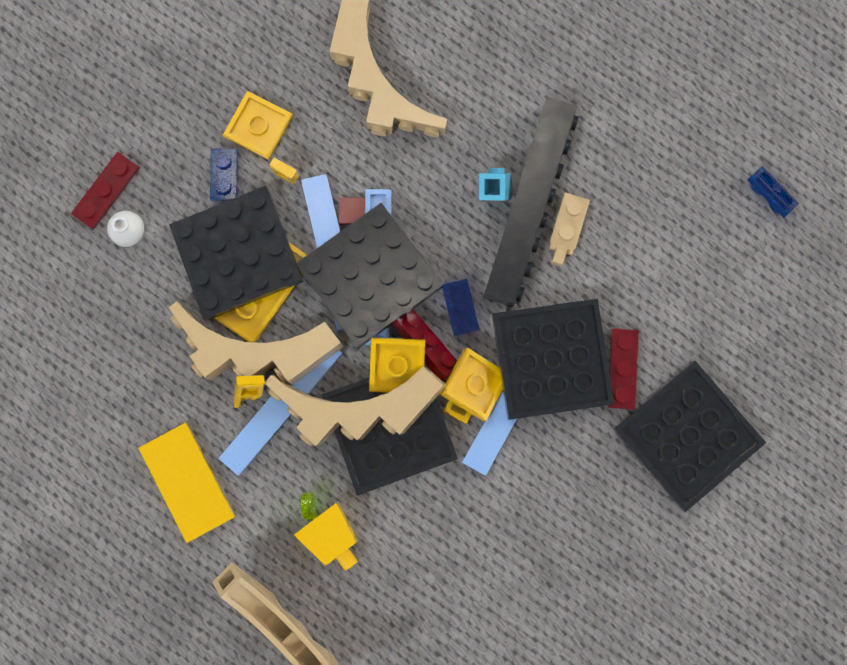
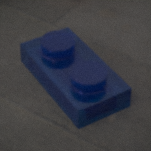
(223, 174)
(778, 198)
(460, 307)

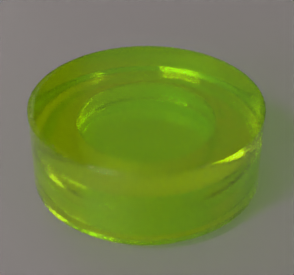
(308, 505)

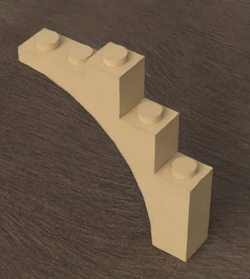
(366, 81)
(217, 353)
(322, 417)
(269, 617)

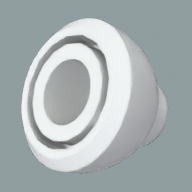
(125, 228)

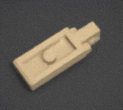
(568, 227)

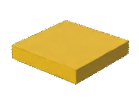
(257, 125)
(394, 362)
(474, 384)

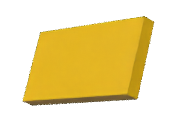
(254, 317)
(186, 482)

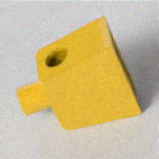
(330, 537)

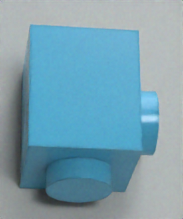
(495, 185)

